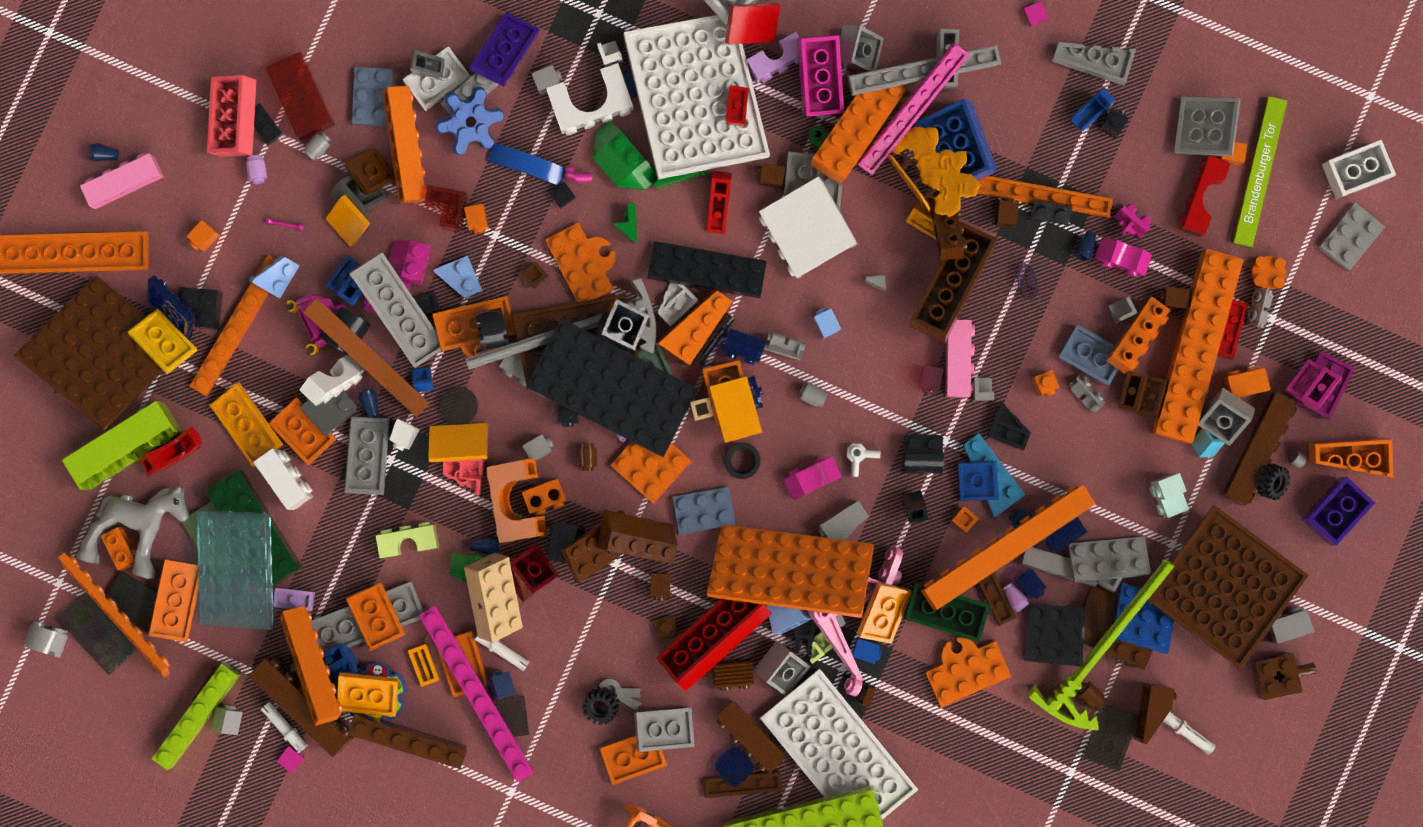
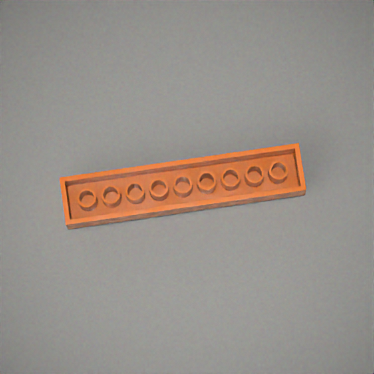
(1197, 345)

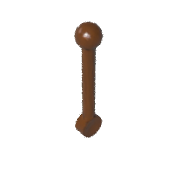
(212, 670)

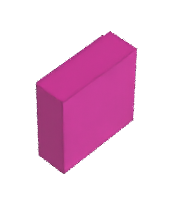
(1035, 13)
(290, 759)

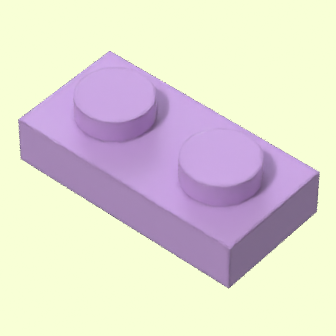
(293, 598)

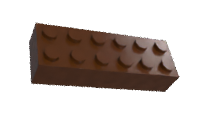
(952, 286)
(289, 695)

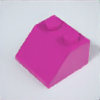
(410, 261)

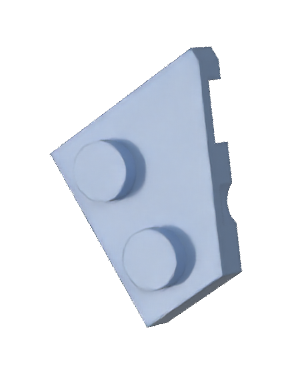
(276, 276)

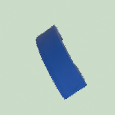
(526, 163)

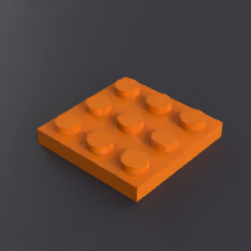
(649, 471)

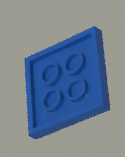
(1149, 627)

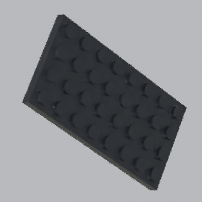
(611, 387)

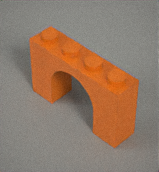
(501, 482)

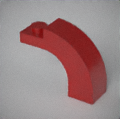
(172, 452)

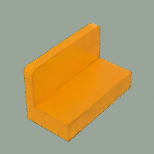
(922, 220)

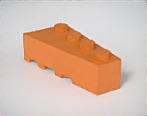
(1361, 455)

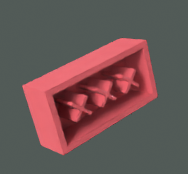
(231, 116)

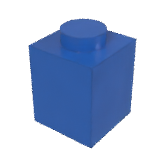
(866, 651)

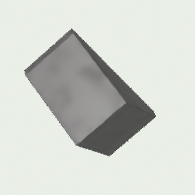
(426, 64)

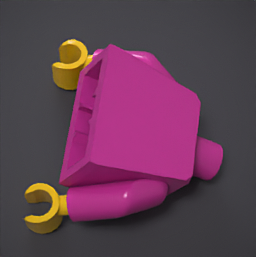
(313, 330)

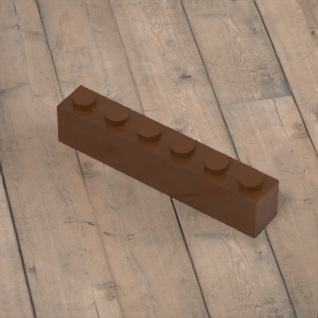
(1259, 448)
(407, 740)

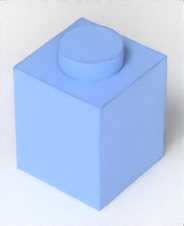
(826, 322)

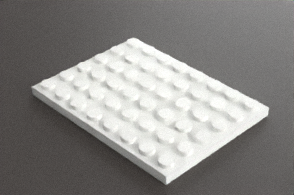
(683, 95)

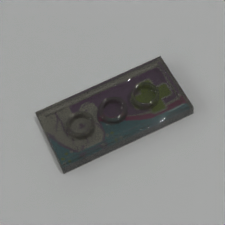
(96, 633)

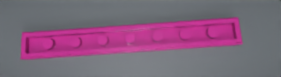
(913, 108)

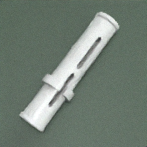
(505, 653)
(284, 727)
(1181, 727)

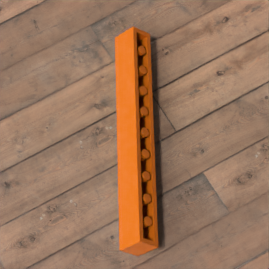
(1007, 547)

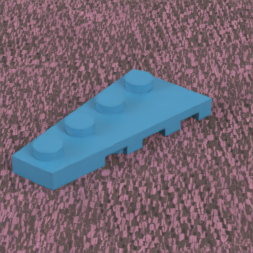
(1009, 490)

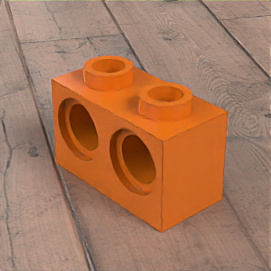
(543, 492)
(120, 547)

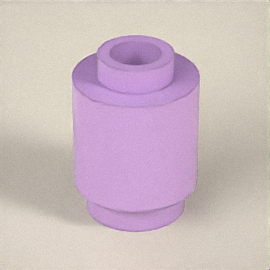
(256, 169)

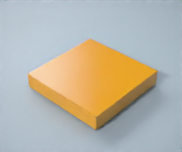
(347, 220)

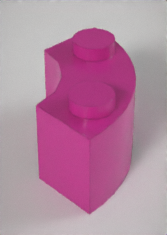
(1123, 257)
(812, 478)

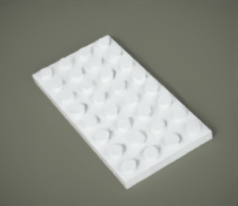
(835, 744)

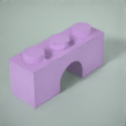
(763, 67)

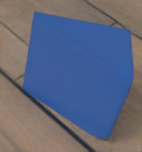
(422, 379)

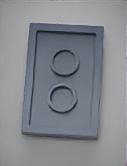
(367, 95)
(1089, 355)
(703, 510)

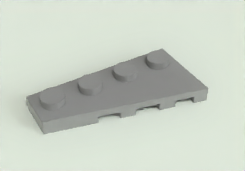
(1106, 63)

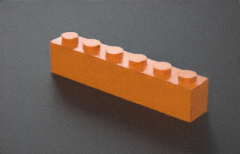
(404, 144)
(310, 665)

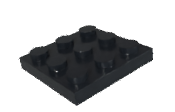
(1055, 634)

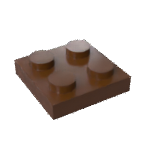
(370, 171)

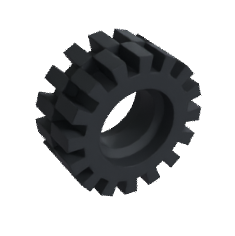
(1273, 481)
(596, 714)

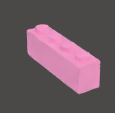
(121, 181)
(958, 360)

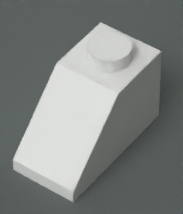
(403, 435)

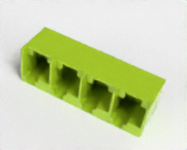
(122, 446)

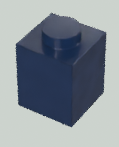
(500, 685)

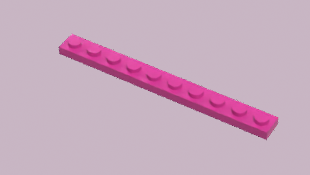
(476, 693)

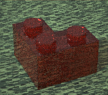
(451, 203)

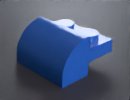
(343, 283)
(340, 660)

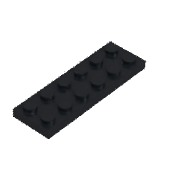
(707, 269)

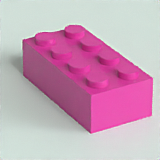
(820, 75)

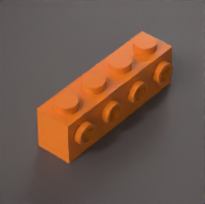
(1138, 335)

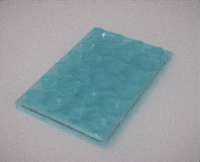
(235, 569)

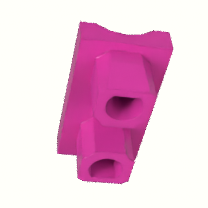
(1131, 223)

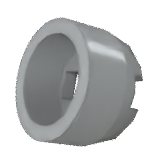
(1297, 459)

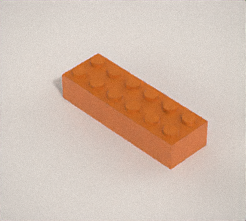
(855, 132)

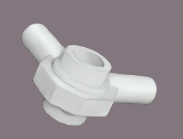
(856, 454)

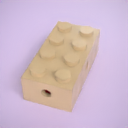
(493, 597)

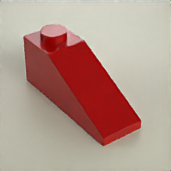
(719, 202)

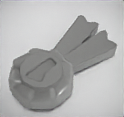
(623, 694)

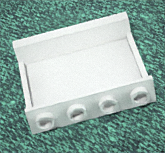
(807, 227)

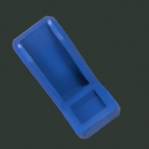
(1092, 109)

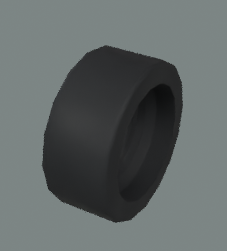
(742, 446)

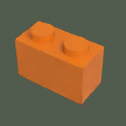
(1247, 383)

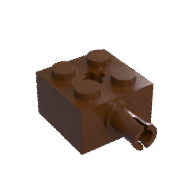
(1289, 675)

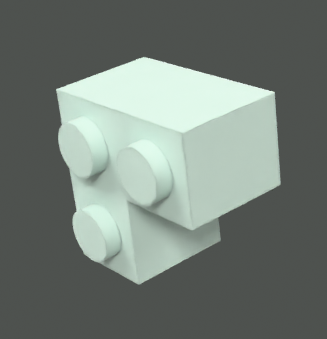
(1169, 495)

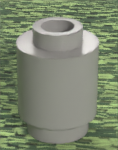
(317, 145)
(813, 395)

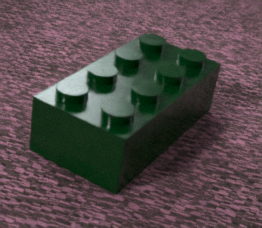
(959, 616)

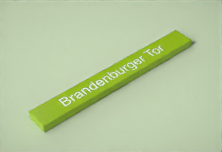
(1259, 172)

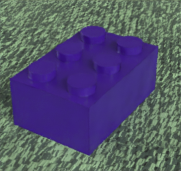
(1338, 511)

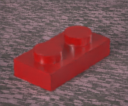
(737, 105)

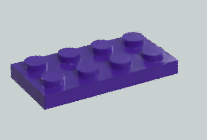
(504, 49)

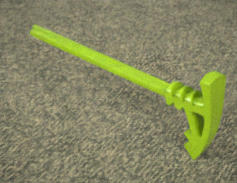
(1054, 702)

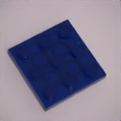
(170, 306)

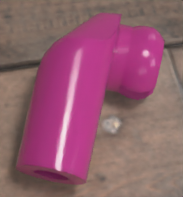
(577, 177)

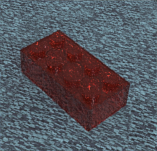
(300, 96)

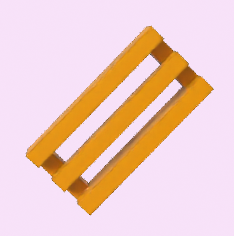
(430, 661)

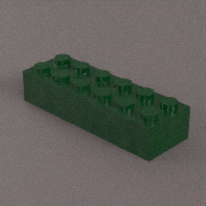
(238, 495)

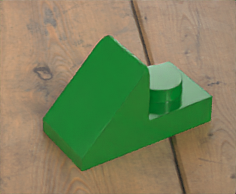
(629, 228)

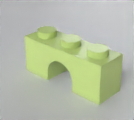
(390, 542)

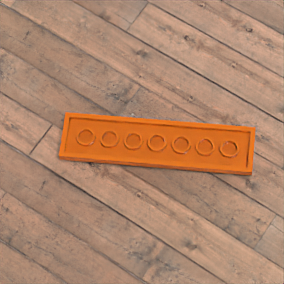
(74, 252)
(121, 620)

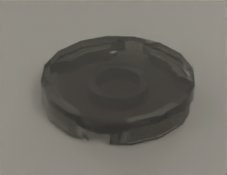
(459, 405)

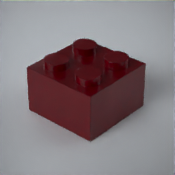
(531, 572)

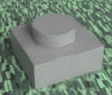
(1109, 584)

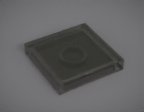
(514, 714)

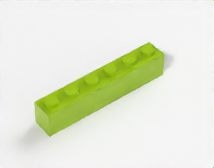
(196, 716)

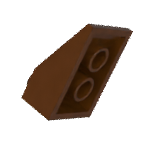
(1154, 707)

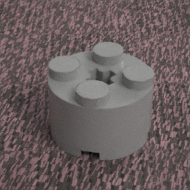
(45, 640)

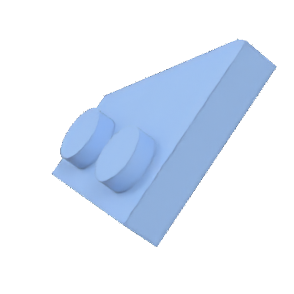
(460, 277)

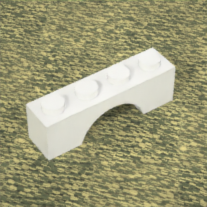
(322, 388)

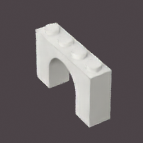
(617, 103)

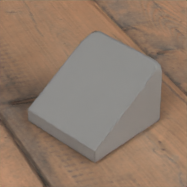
(876, 281)

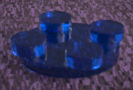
(753, 386)
(734, 766)

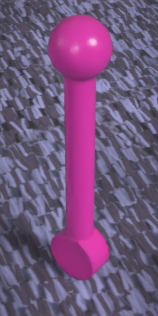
(300, 227)

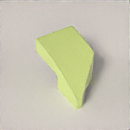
(819, 647)

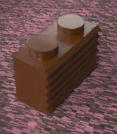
(733, 674)

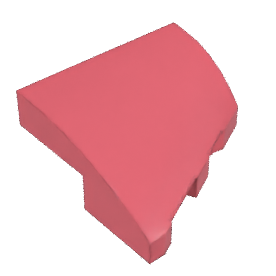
(466, 473)

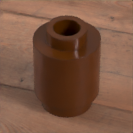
(587, 457)
(1091, 695)

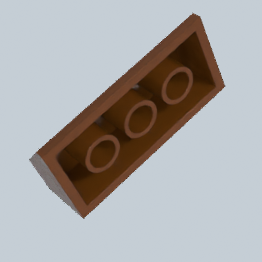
(637, 537)

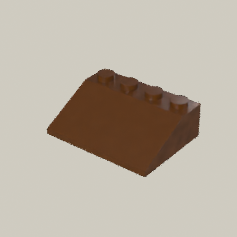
(1099, 617)

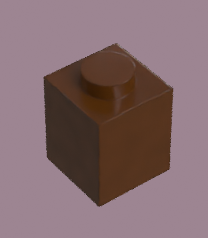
(771, 175)
(1007, 212)
(1175, 298)
(660, 586)

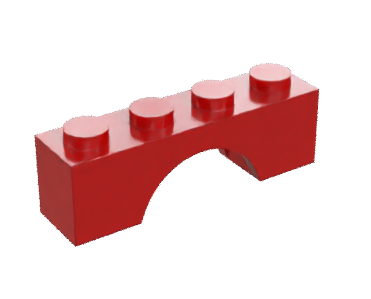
(1196, 218)

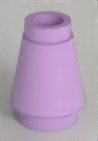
(1015, 597)

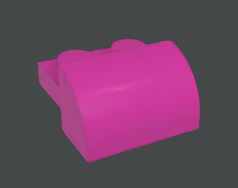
(1313, 384)

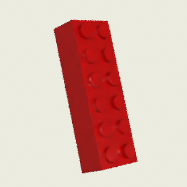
(710, 640)

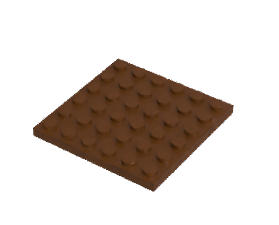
(90, 355)
(1227, 587)

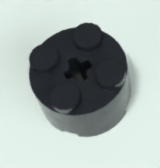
(493, 329)

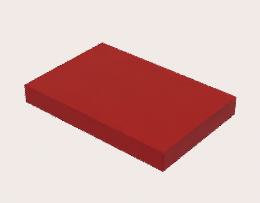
(752, 23)

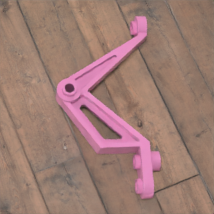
(830, 628)

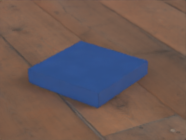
(978, 480)

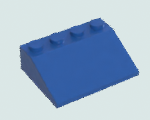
(961, 131)

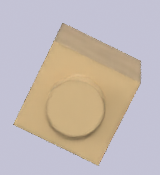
(701, 409)

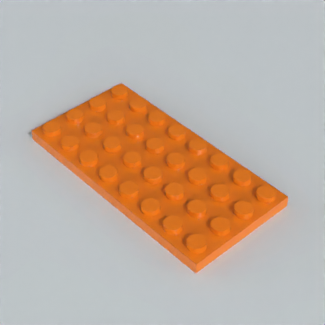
(791, 570)

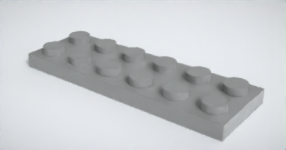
(397, 309)
(343, 628)

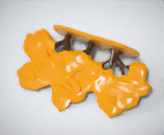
(936, 169)

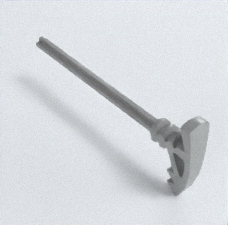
(642, 304)

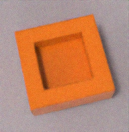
(964, 519)

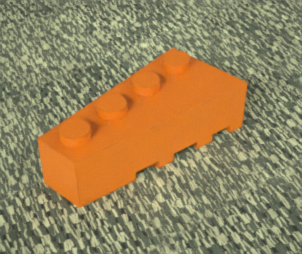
(693, 330)

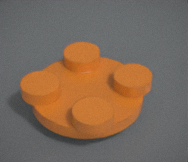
(1269, 272)

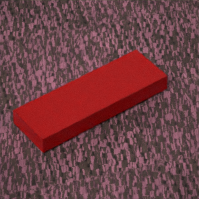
(1232, 329)

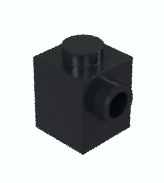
(1114, 122)
(567, 417)
(915, 506)

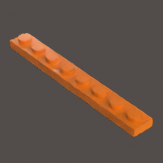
(231, 336)

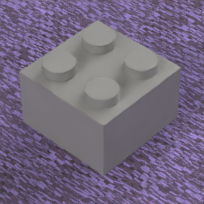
(1226, 416)

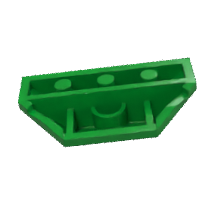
(621, 159)

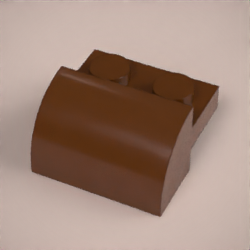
(1143, 394)

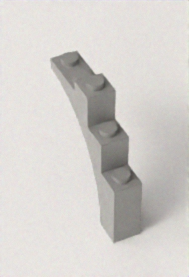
(841, 526)

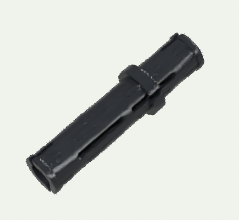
(727, 320)

